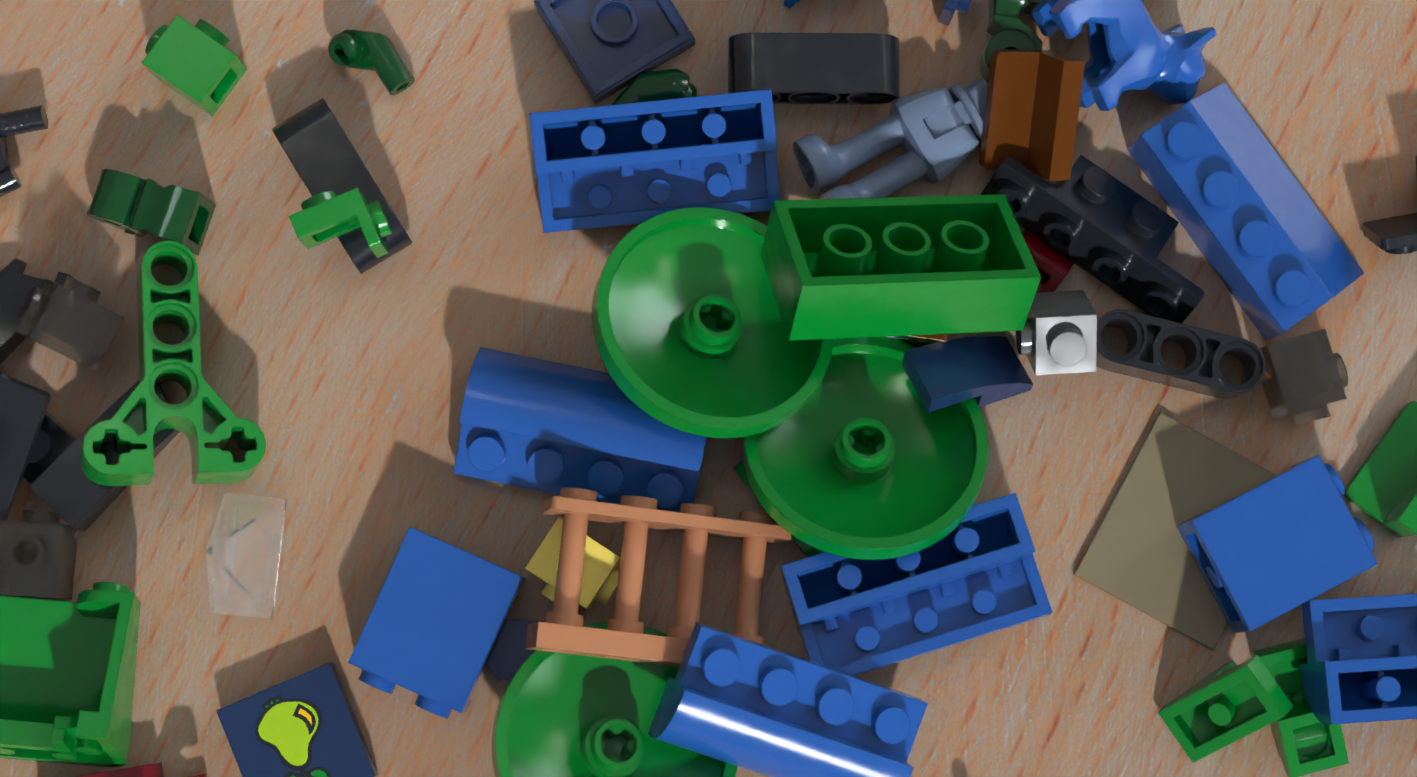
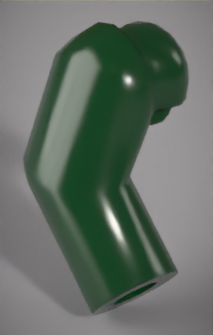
(374, 53)
(657, 86)

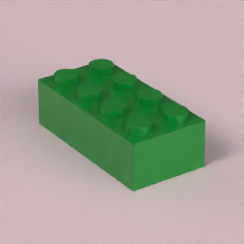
(898, 266)

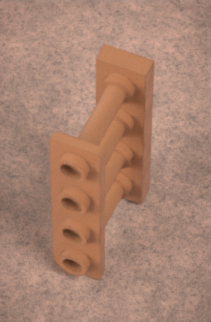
(624, 634)

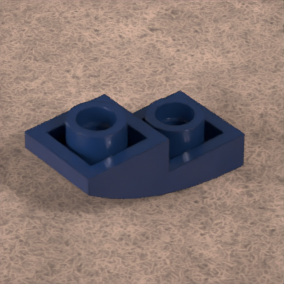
(965, 370)

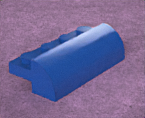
(655, 158)
(570, 428)
(903, 607)
(1361, 658)
(783, 712)

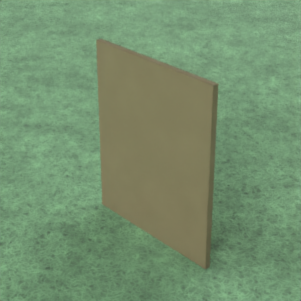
(1138, 543)

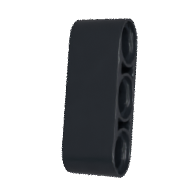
(816, 67)
(331, 163)
(1202, 351)

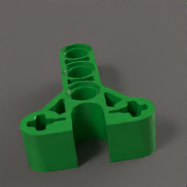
(201, 417)

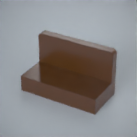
(1032, 111)

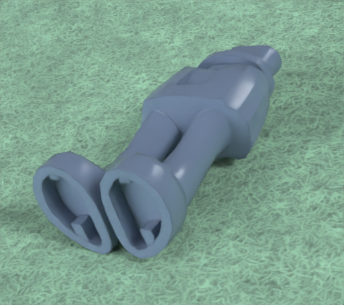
(932, 126)

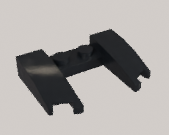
(54, 460)

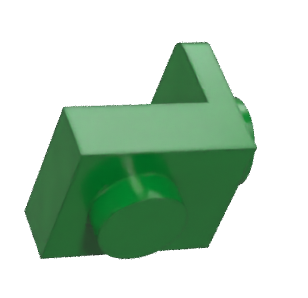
(331, 216)

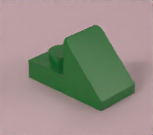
(1225, 707)

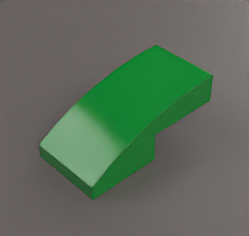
(1300, 738)

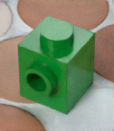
(194, 62)

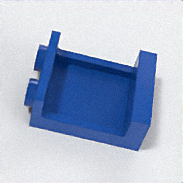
(1278, 544)
(435, 623)

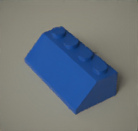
(1245, 211)

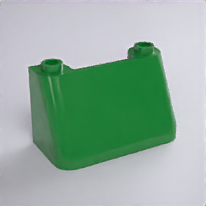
(69, 676)

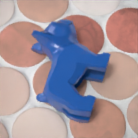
(1128, 50)

